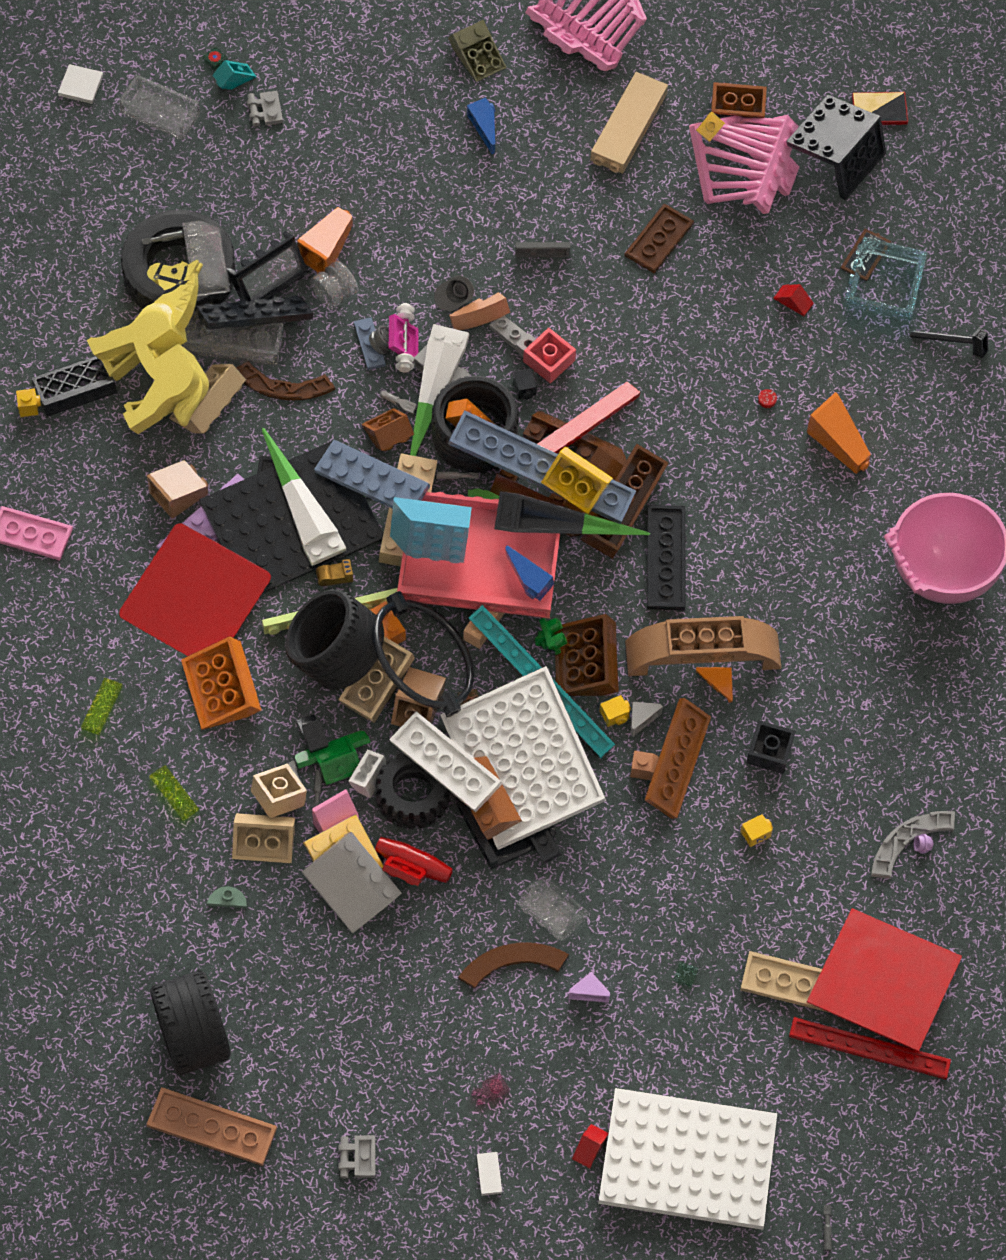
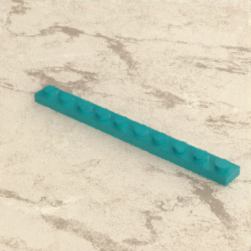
(526, 664)

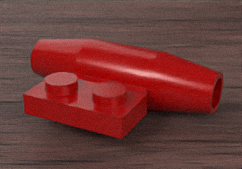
(411, 863)

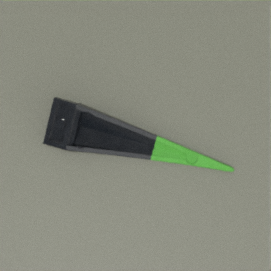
(528, 515)

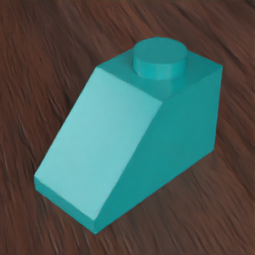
(233, 74)

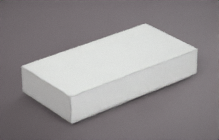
(489, 1173)

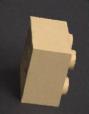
(278, 790)

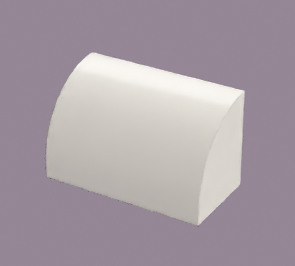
(365, 774)

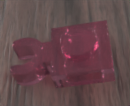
(493, 1088)

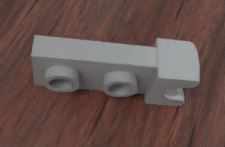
(512, 334)

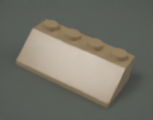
(223, 384)

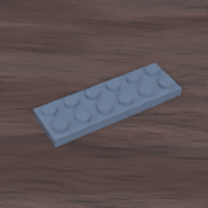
(369, 475)

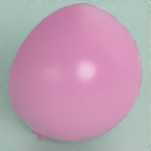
(949, 547)

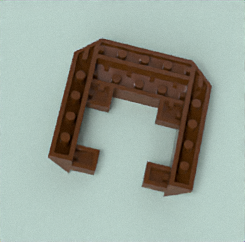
(591, 448)

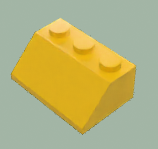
(576, 480)

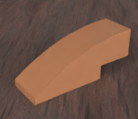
(480, 312)

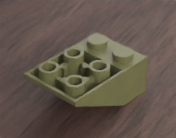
(477, 51)

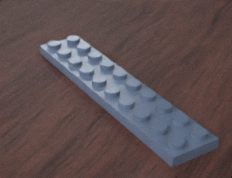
(527, 460)

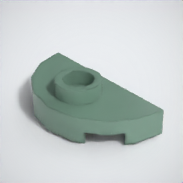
(227, 897)

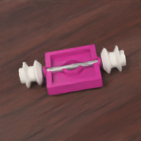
(403, 337)

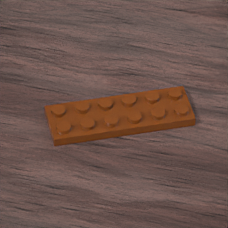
(678, 758)

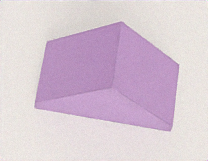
(589, 990)

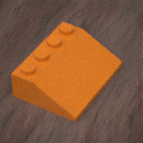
(221, 683)

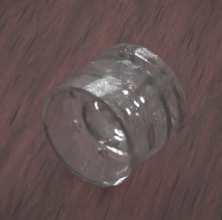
(334, 285)

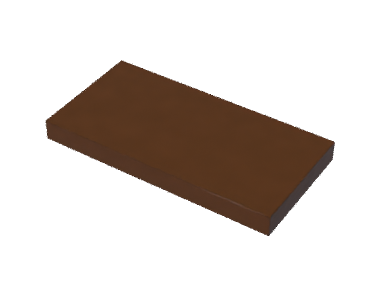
(659, 238)

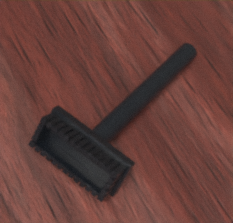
(978, 340)

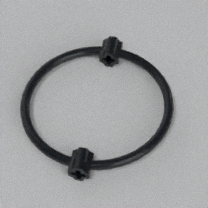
(399, 606)

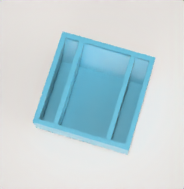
(430, 529)

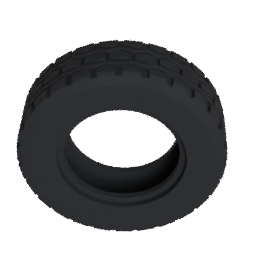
(137, 257)

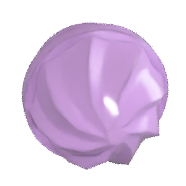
(923, 843)

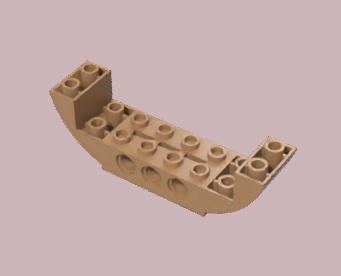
(702, 642)

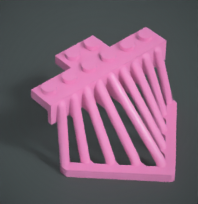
(578, 36)
(771, 166)

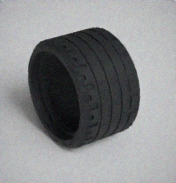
(482, 393)
(316, 627)
(190, 1022)

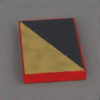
(888, 105)

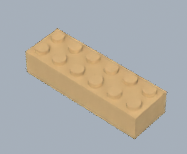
(418, 467)

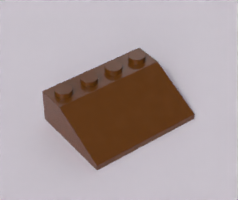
(589, 658)

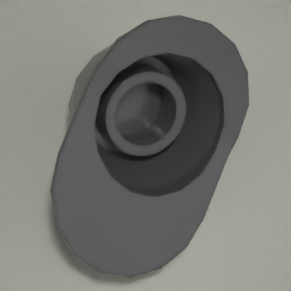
(454, 293)

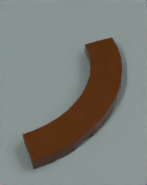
(283, 389)
(512, 954)

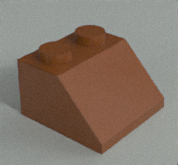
(388, 429)

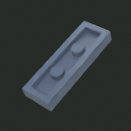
(372, 358)

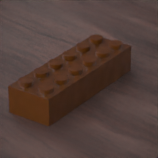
(640, 473)

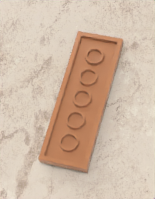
(212, 1126)

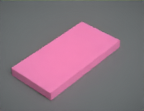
(33, 533)

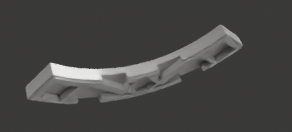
(904, 834)

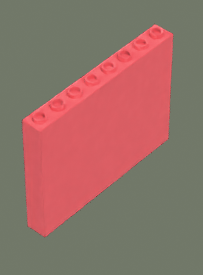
(486, 573)

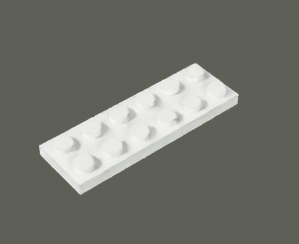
(445, 761)

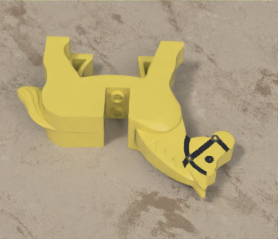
(156, 343)

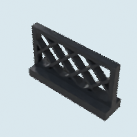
(78, 395)

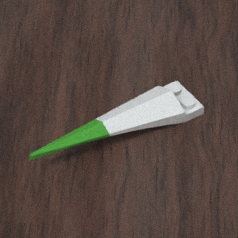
(441, 360)
(315, 529)

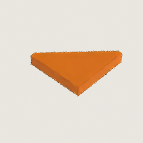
(719, 678)

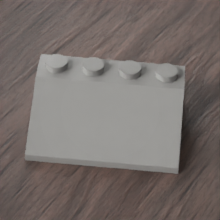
(351, 882)

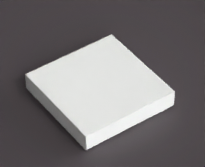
(80, 84)

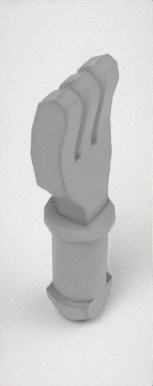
(404, 404)

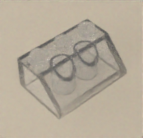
(552, 908)

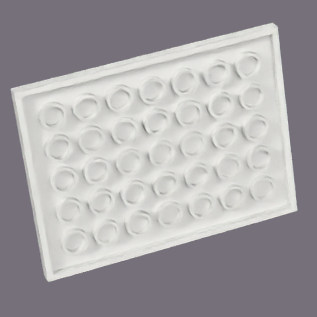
(531, 750)
(688, 1159)

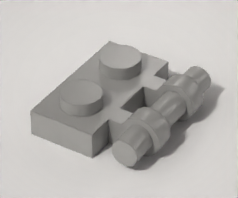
(270, 105)
(364, 1156)

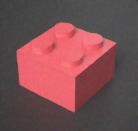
(549, 355)

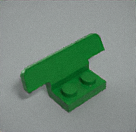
(338, 759)

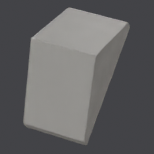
(643, 715)

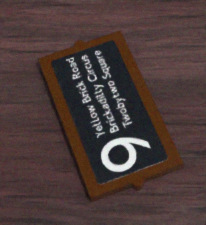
(870, 259)

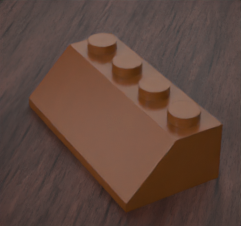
(498, 811)

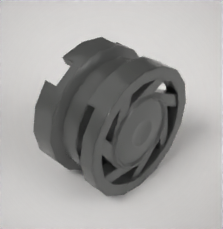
(379, 340)

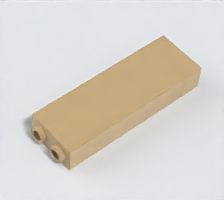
(629, 123)

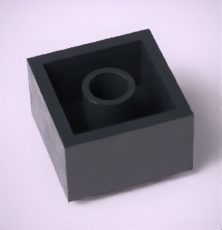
(770, 746)

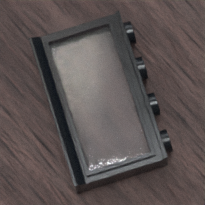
(269, 271)

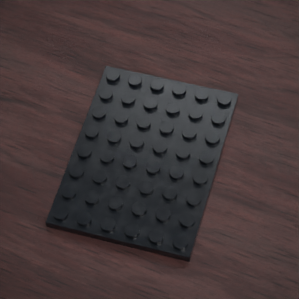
(258, 524)

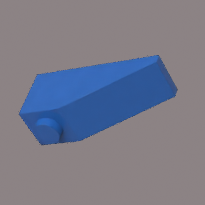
(482, 117)
(532, 578)

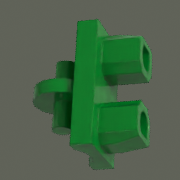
(548, 638)

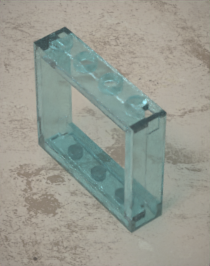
(892, 251)

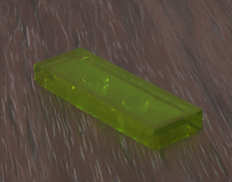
(101, 706)
(174, 793)

